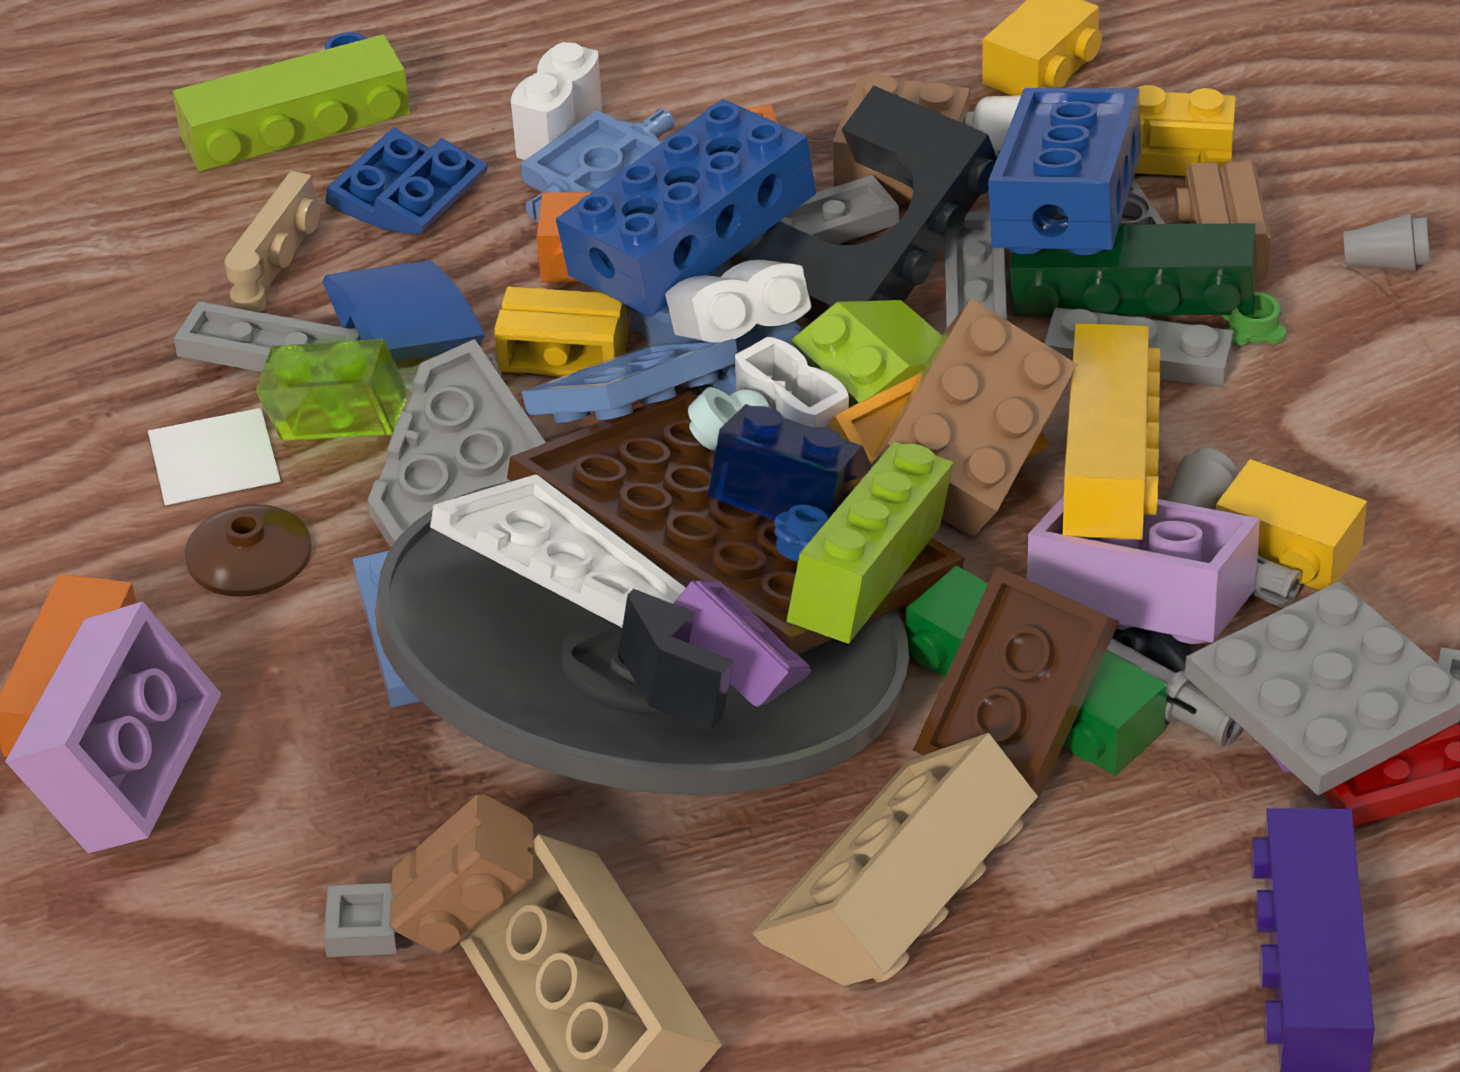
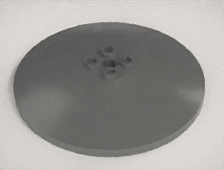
(555, 693)

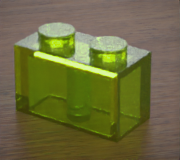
(331, 389)

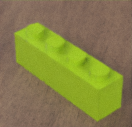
(291, 102)
(870, 541)

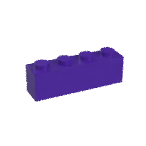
(1315, 940)

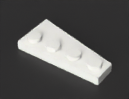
(553, 544)

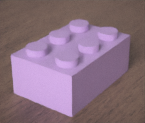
(1176, 580)
(114, 728)

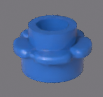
(797, 528)

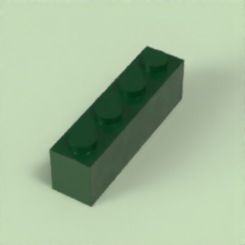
(1145, 273)

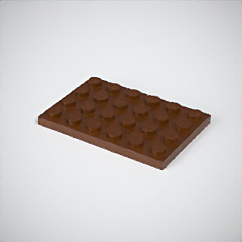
(651, 488)

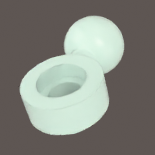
(715, 408)

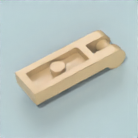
(271, 241)

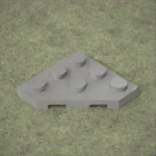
(449, 439)

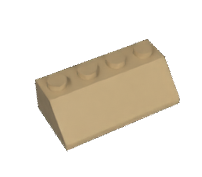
(900, 863)
(585, 974)

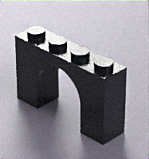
(923, 149)

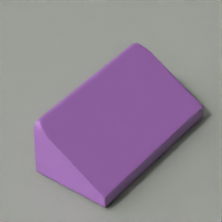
(727, 627)

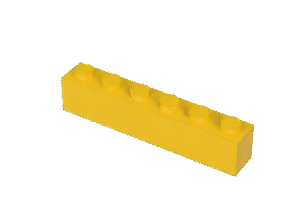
(1112, 432)

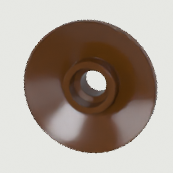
(248, 550)

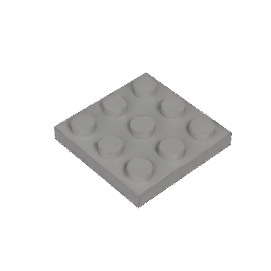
(1327, 687)

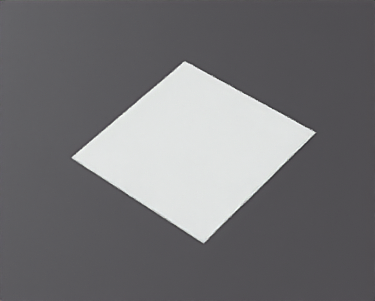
(213, 456)

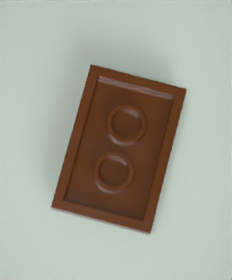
(1020, 675)

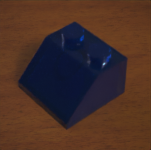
(778, 463)

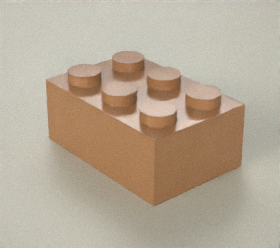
(981, 408)

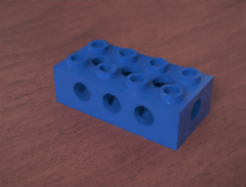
(1069, 158)
(686, 205)

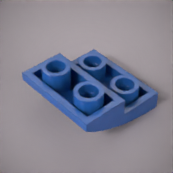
(404, 182)
(405, 305)

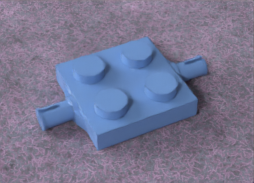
(591, 154)

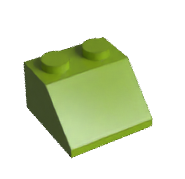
(868, 345)

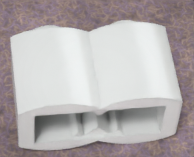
(555, 97)
(738, 300)
(789, 383)

